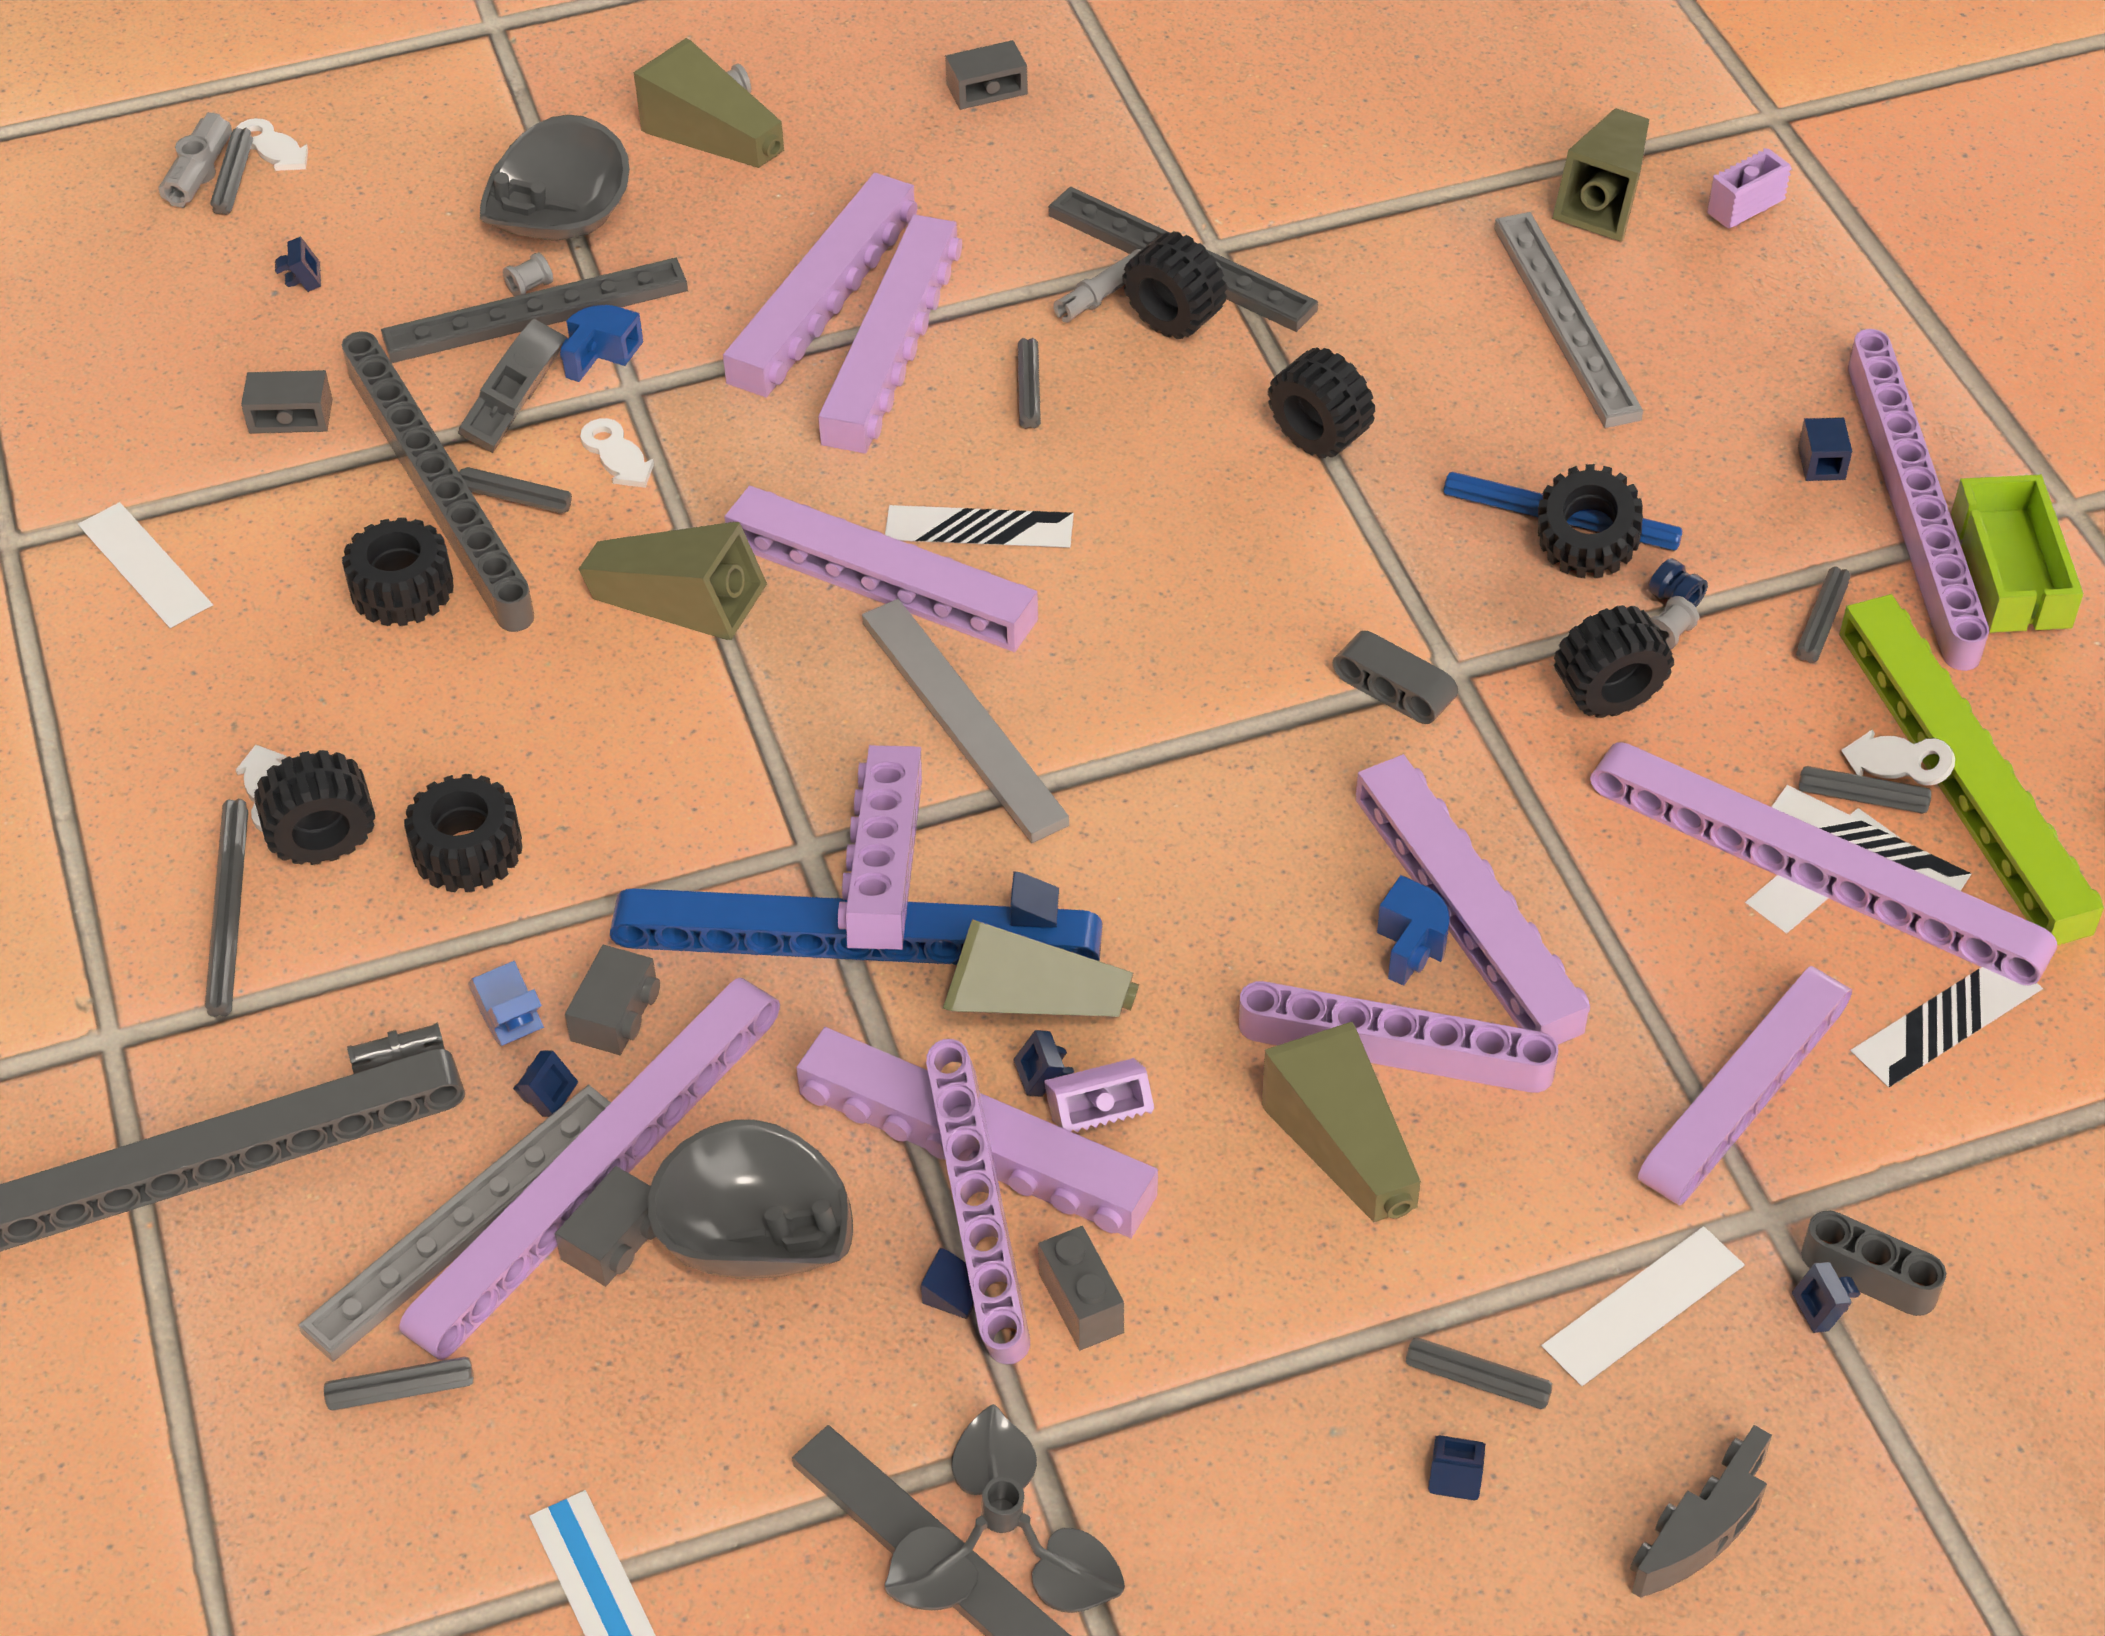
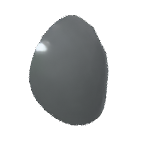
(557, 180)
(750, 1203)

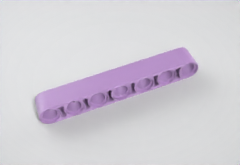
(1404, 1036)
(1744, 1085)
(981, 1220)

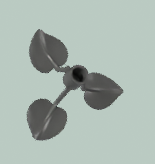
(999, 1462)

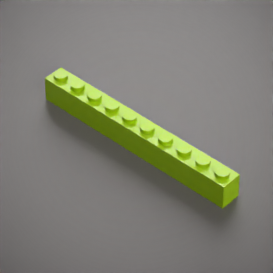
(1982, 783)

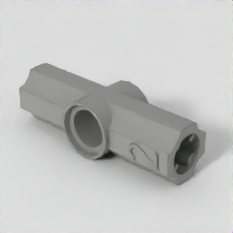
(195, 160)

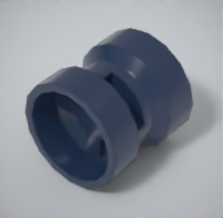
(1673, 581)

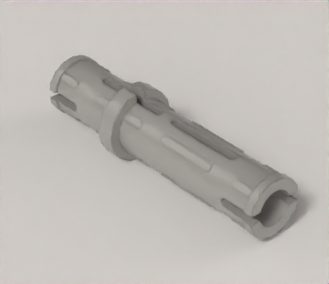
(1092, 291)

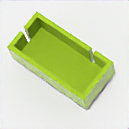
(2016, 553)

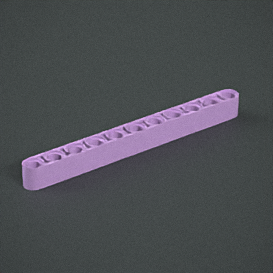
(1918, 501)
(1825, 864)
(617, 1137)

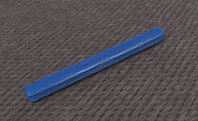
(1527, 503)

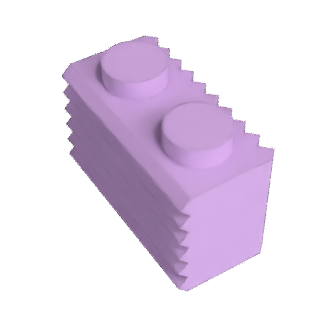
(1748, 188)
(1099, 1095)

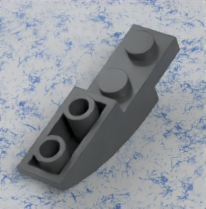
(511, 384)
(1704, 1524)

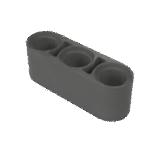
(1395, 677)
(1897, 1262)

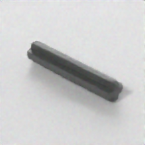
(231, 171)
(1029, 383)
(517, 490)
(1823, 614)
(1865, 789)
(1479, 1373)
(398, 1383)

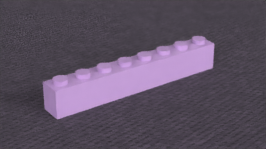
(819, 285)
(889, 334)
(886, 569)
(1481, 913)
(1026, 1150)

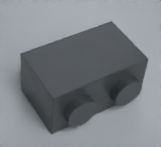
(986, 74)
(287, 401)
(612, 1000)
(607, 1227)
(1081, 1288)

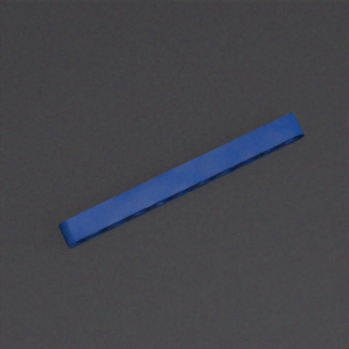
(810, 926)

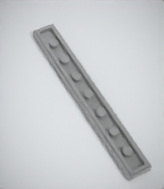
(1568, 320)
(966, 721)
(446, 1232)

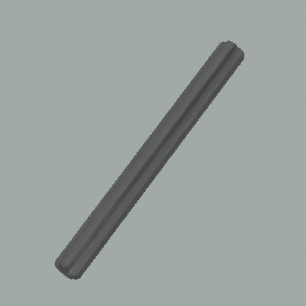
(226, 908)

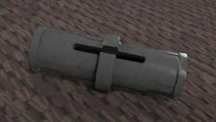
(394, 1047)

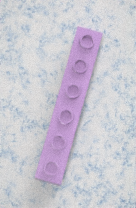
(882, 848)

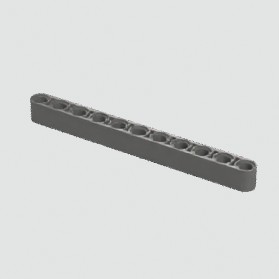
(439, 482)
(227, 1146)

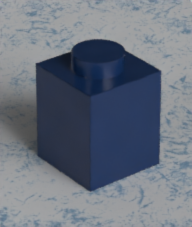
(1824, 449)

